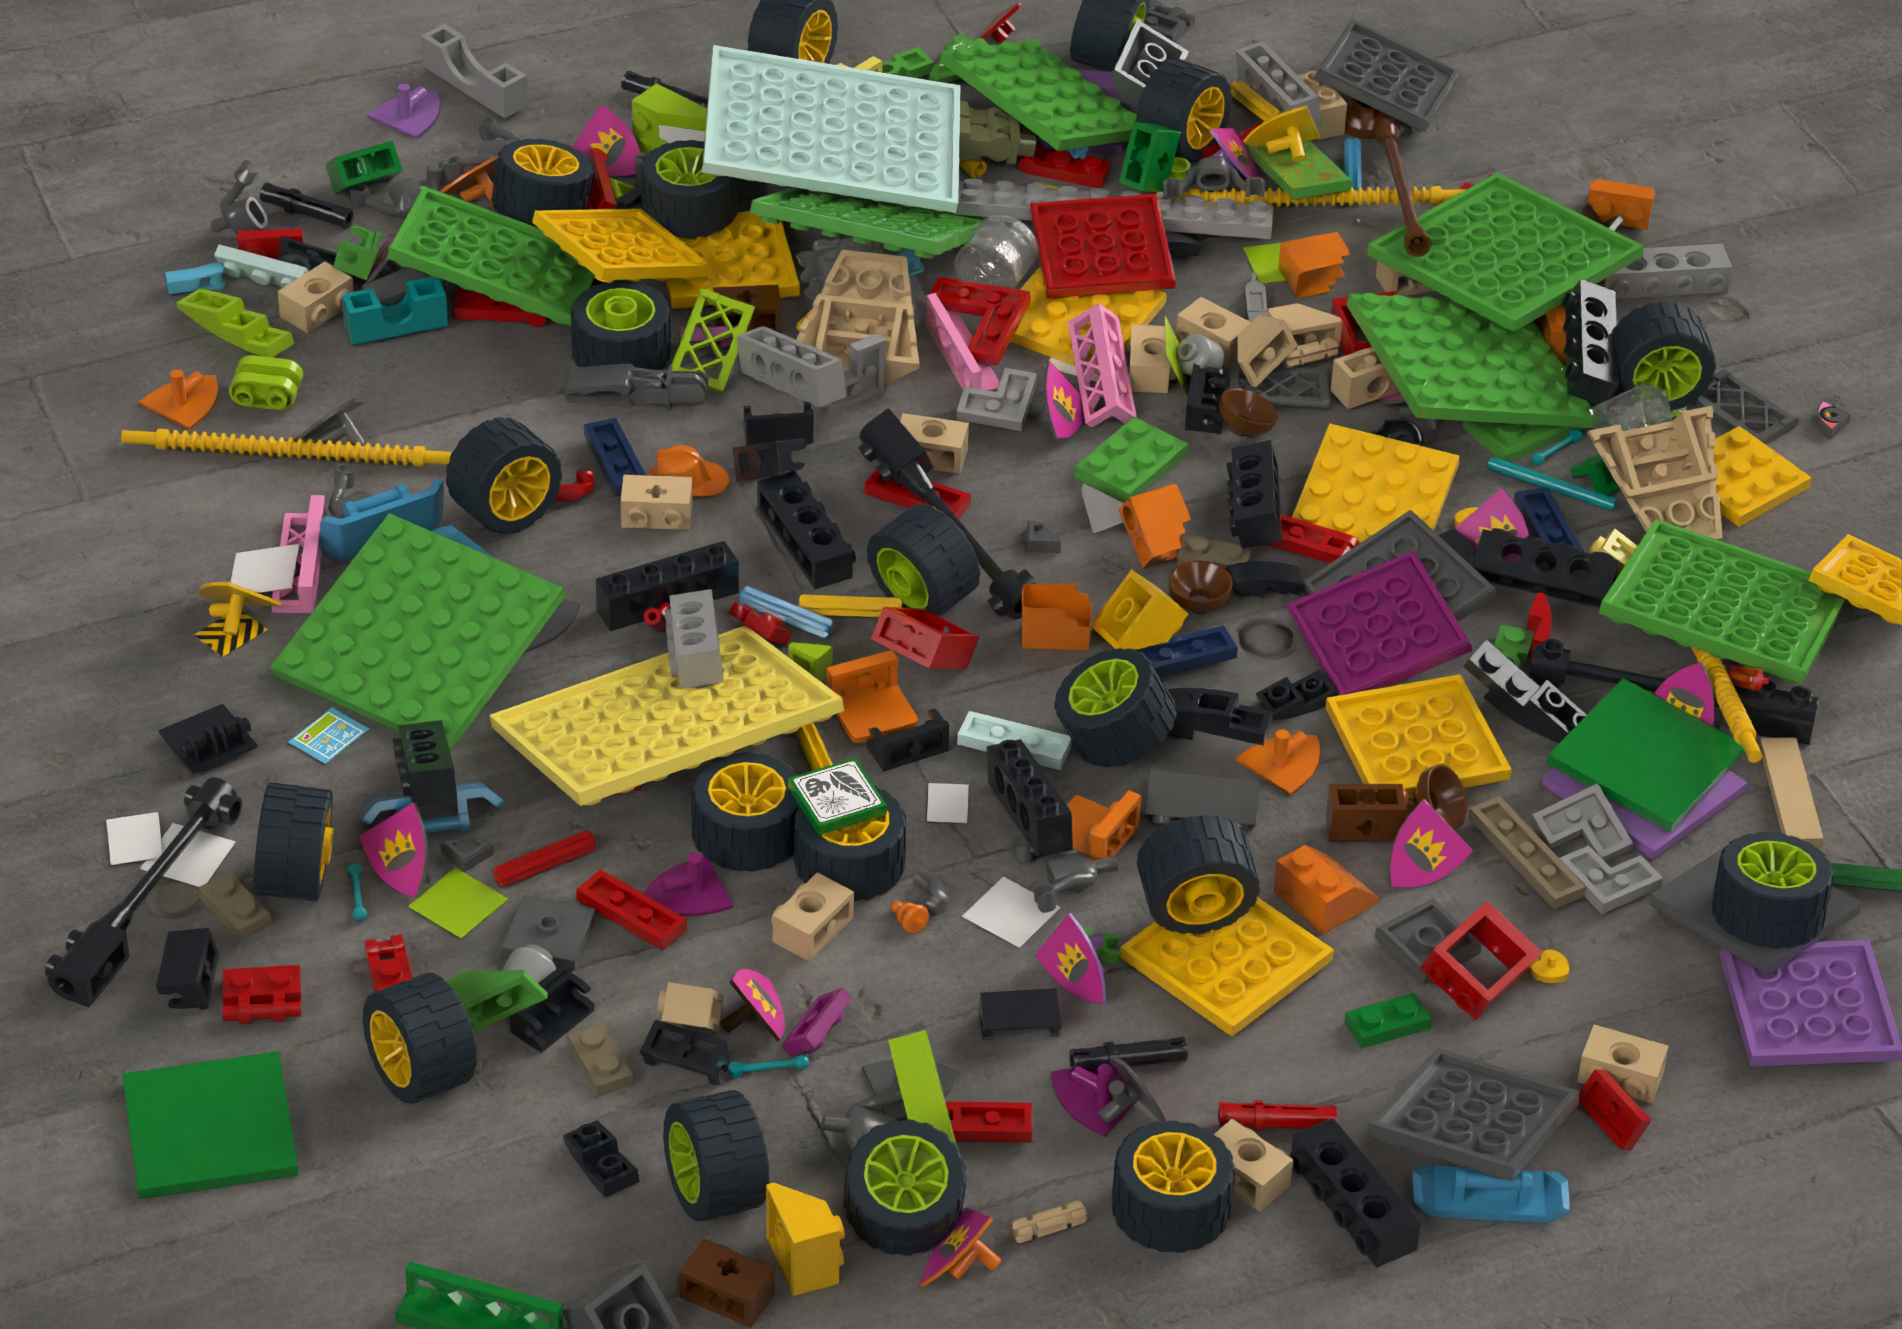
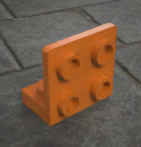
(1101, 829)

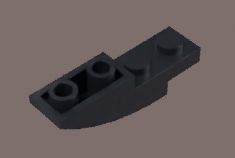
(1516, 695)
(1219, 715)

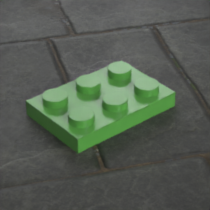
(1131, 460)

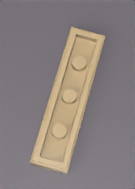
(1790, 789)

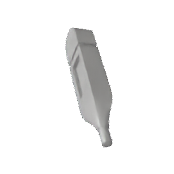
(1255, 299)

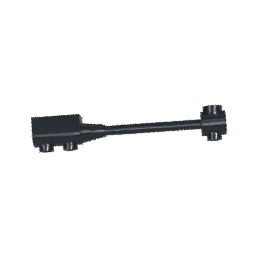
(907, 464)
(1771, 710)
(102, 948)

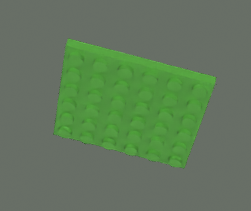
(867, 220)
(1507, 251)
(1466, 365)
(1723, 601)
(418, 630)

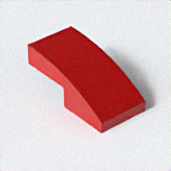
(1539, 620)

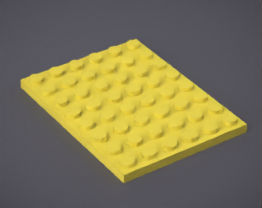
(643, 726)

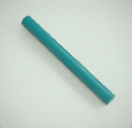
(1553, 484)

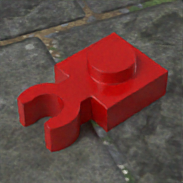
(766, 625)

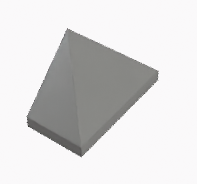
(1102, 510)

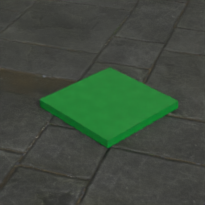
(1646, 754)
(209, 1125)

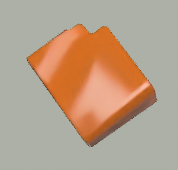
(1312, 263)
(1155, 524)
(1055, 617)

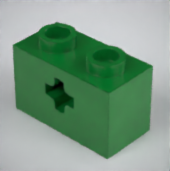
(1149, 156)
(364, 167)

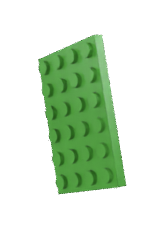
(1043, 93)
(489, 255)

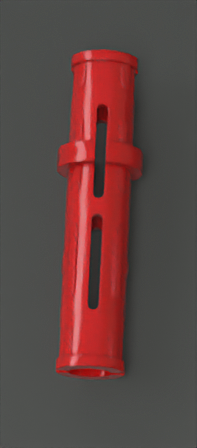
(1263, 1115)

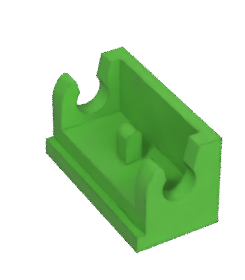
(358, 258)

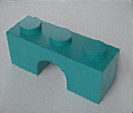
(420, 310)

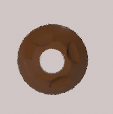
(1361, 119)
(1247, 412)
(1200, 579)
(1444, 793)

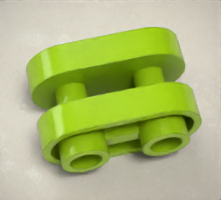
(266, 382)

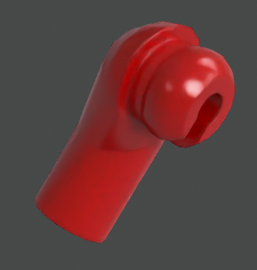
(578, 489)
(656, 617)

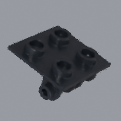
(209, 738)

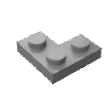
(865, 374)
(1002, 408)
(1586, 815)
(1614, 886)

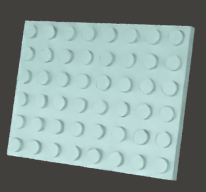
(832, 129)

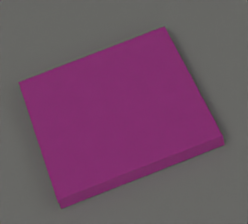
(1379, 626)

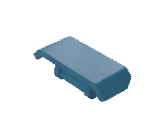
(346, 536)
(432, 825)
(1478, 1195)

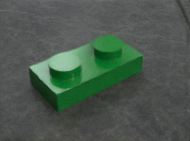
(1387, 1020)

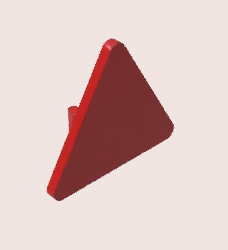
(1000, 26)

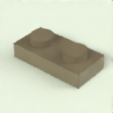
(1211, 550)
(234, 906)
(600, 1059)

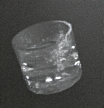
(997, 253)

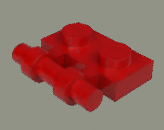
(261, 993)

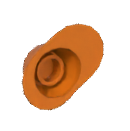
(685, 461)

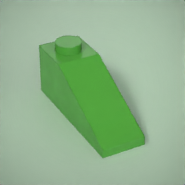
(495, 994)

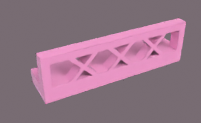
(953, 340)
(1108, 360)
(307, 562)

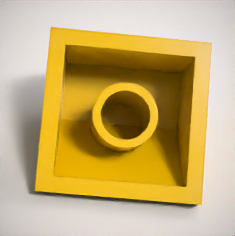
(1138, 615)
(803, 1238)

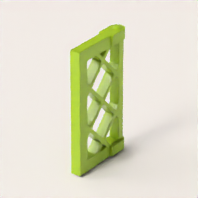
(724, 306)

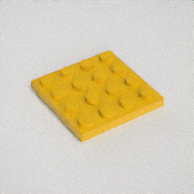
(621, 244)
(739, 255)
(1046, 320)
(1372, 480)
(1416, 725)
(1230, 971)

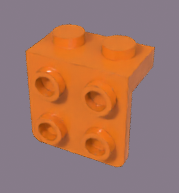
(1617, 198)
(871, 696)

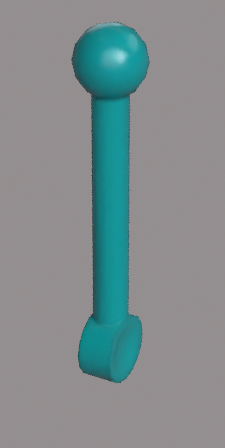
(1574, 436)
(354, 872)
(737, 1069)

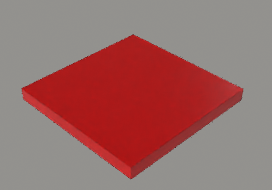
(1102, 246)

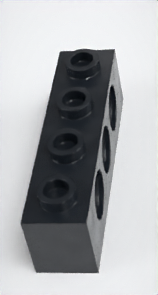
(1590, 342)
(1254, 495)
(805, 529)
(1555, 583)
(629, 593)
(425, 764)
(1029, 798)
(1354, 1193)

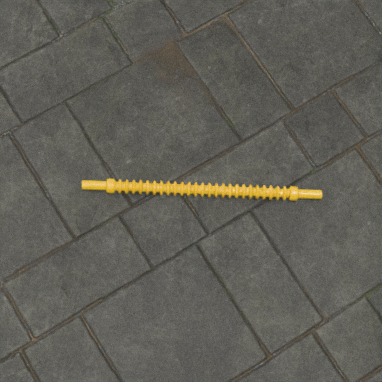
(1433, 196)
(163, 439)
(1730, 704)

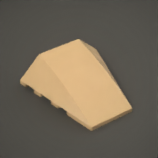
(864, 298)
(1667, 470)

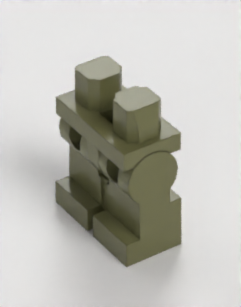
(993, 135)

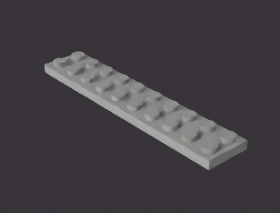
(1178, 215)

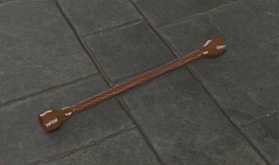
(1416, 238)

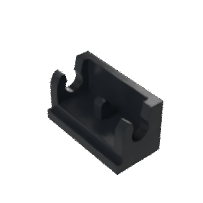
(1203, 400)
(778, 427)
(766, 459)
(910, 744)
(188, 968)
(1019, 1011)
(555, 1016)
(686, 1050)

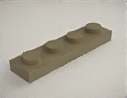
(1526, 852)

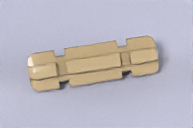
(1311, 353)
(1048, 1222)

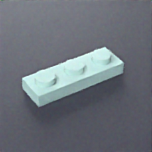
(257, 267)
(1045, 746)

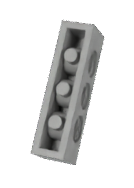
(1275, 80)
(1673, 272)
(791, 366)
(693, 639)

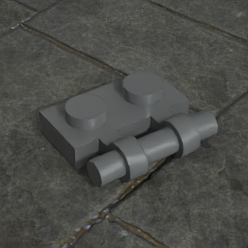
(1168, 21)

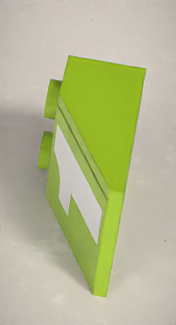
(666, 117)

